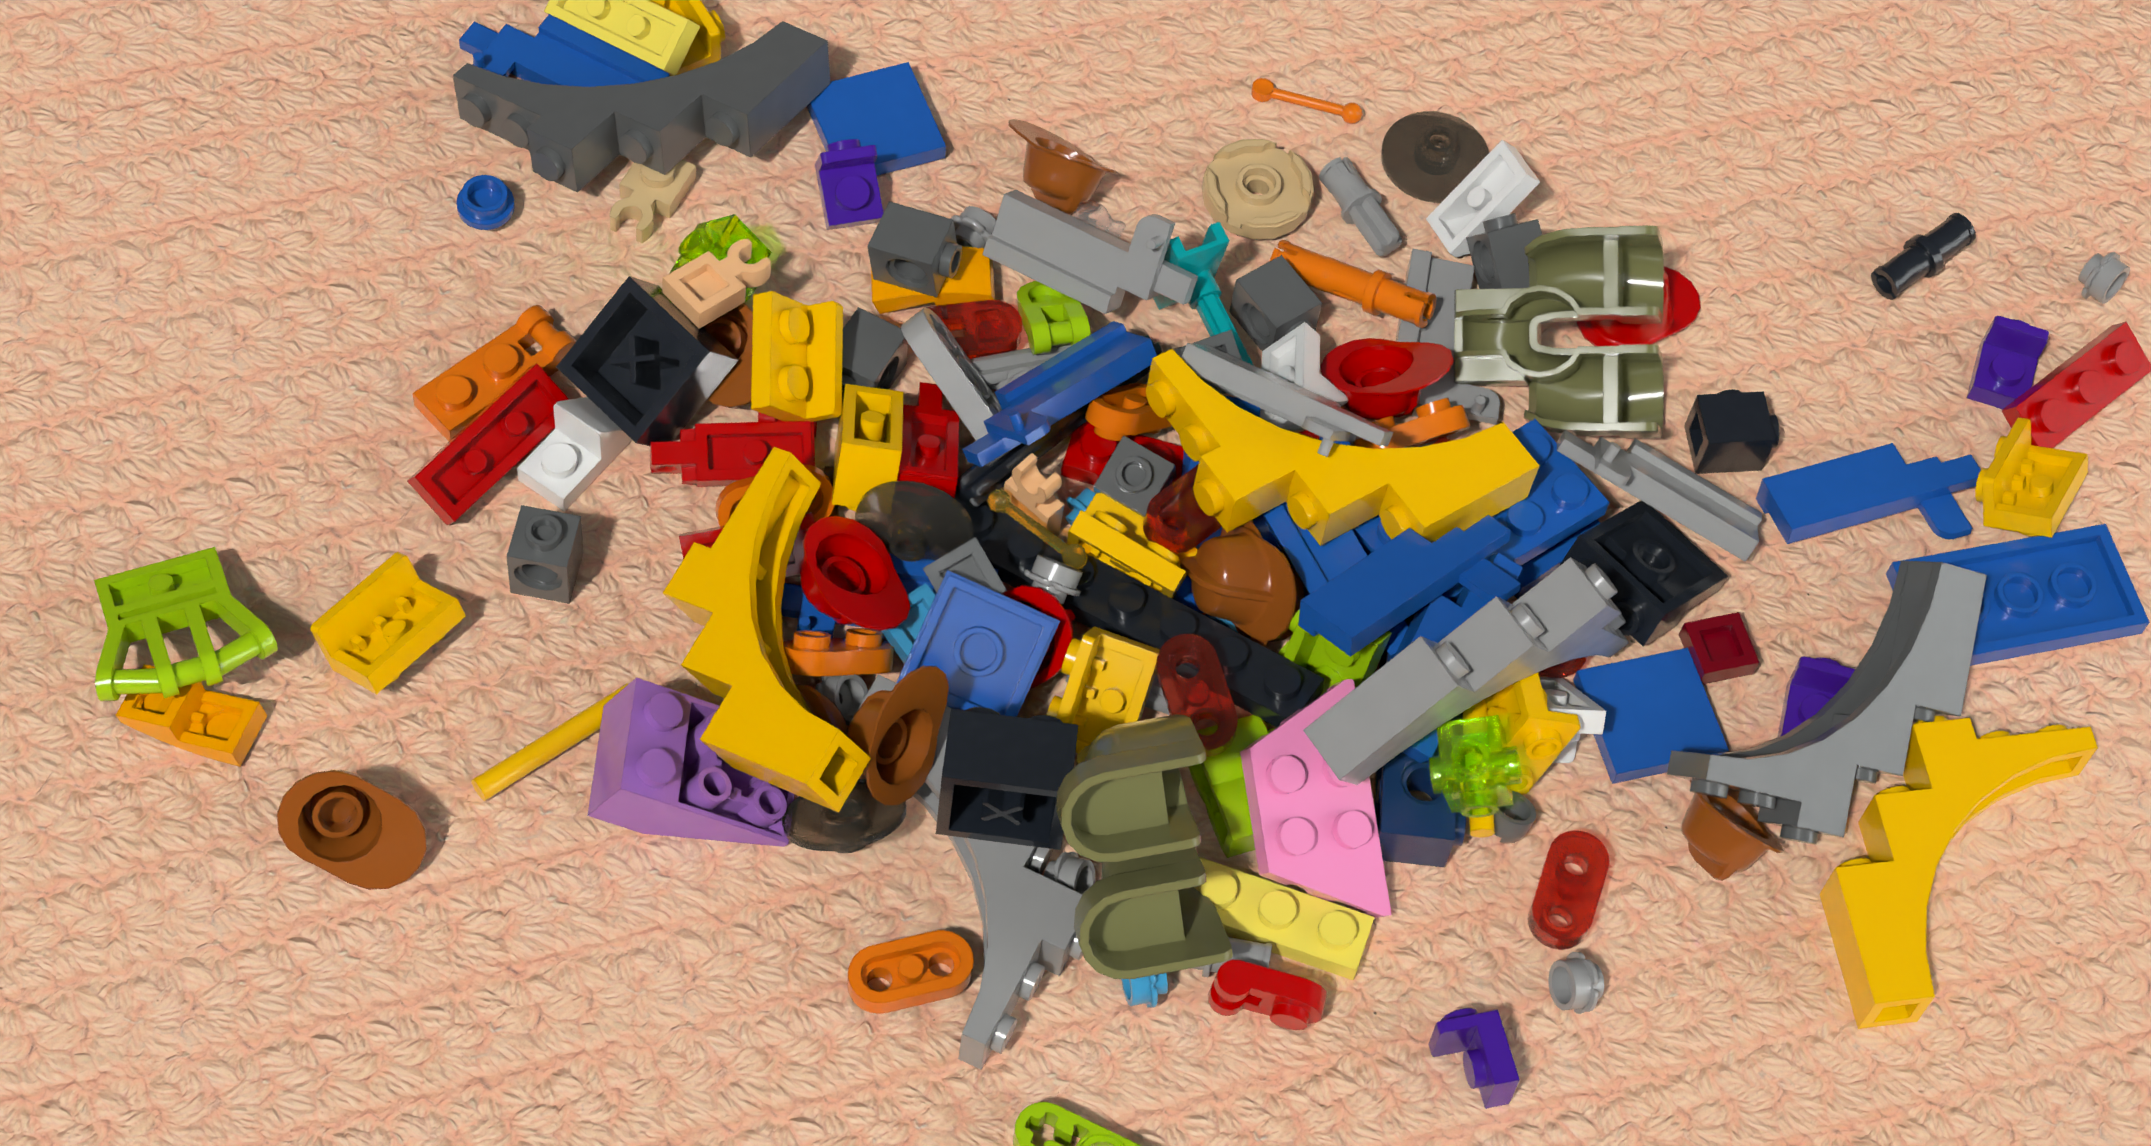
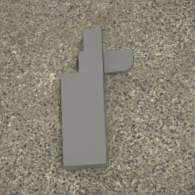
(1085, 259)
(1442, 279)
(1282, 398)
(1670, 490)

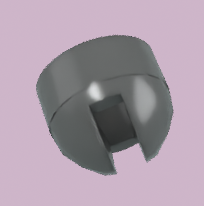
(1523, 817)

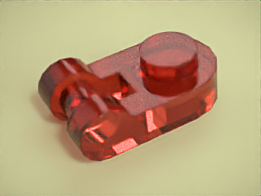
(986, 324)

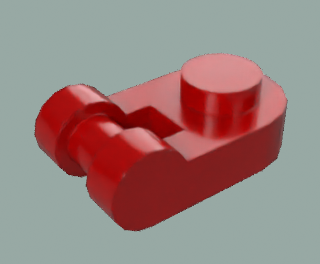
(1284, 997)

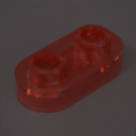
(1179, 508)
(1201, 696)
(1566, 893)

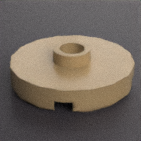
(1263, 169)

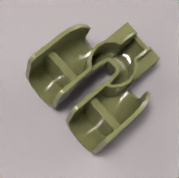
(1573, 278)
(1133, 817)

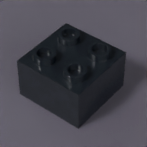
(646, 363)
(1004, 777)

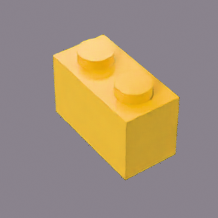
(866, 442)

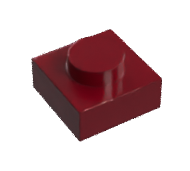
(1719, 647)

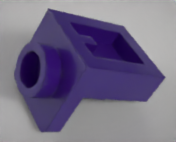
(848, 184)
(2006, 361)
(1809, 689)
(1486, 1052)

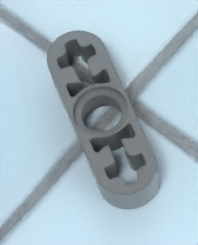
(951, 370)

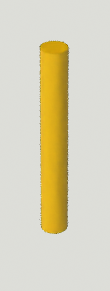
(541, 750)

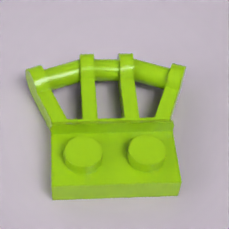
(165, 599)

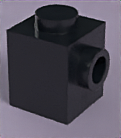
(1730, 432)

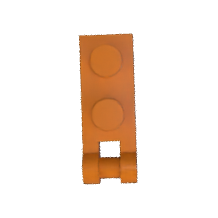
(479, 378)

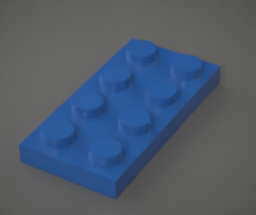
(1556, 507)
(2048, 593)

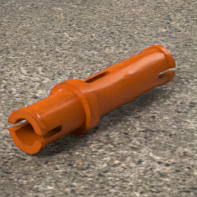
(1371, 290)

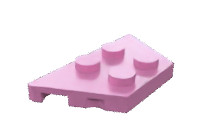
(1308, 821)

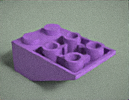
(666, 782)

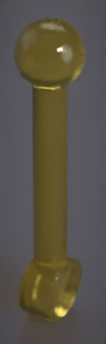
(1072, 554)

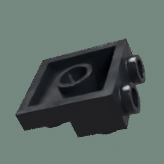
(1651, 568)

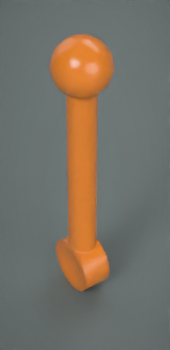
(1264, 90)

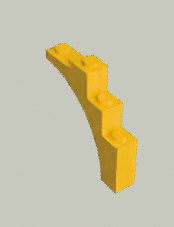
(1257, 466)
(741, 653)
(1881, 902)

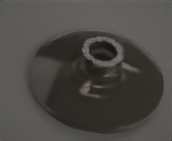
(1421, 167)
(915, 519)
(855, 826)

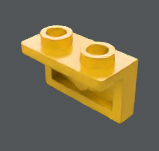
(2028, 484)
(385, 624)
(1105, 683)

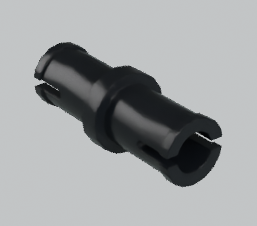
(1923, 256)

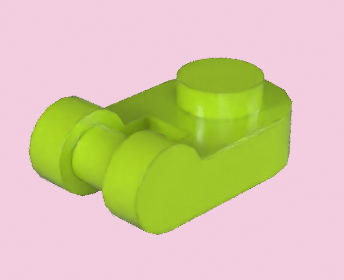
(1050, 317)

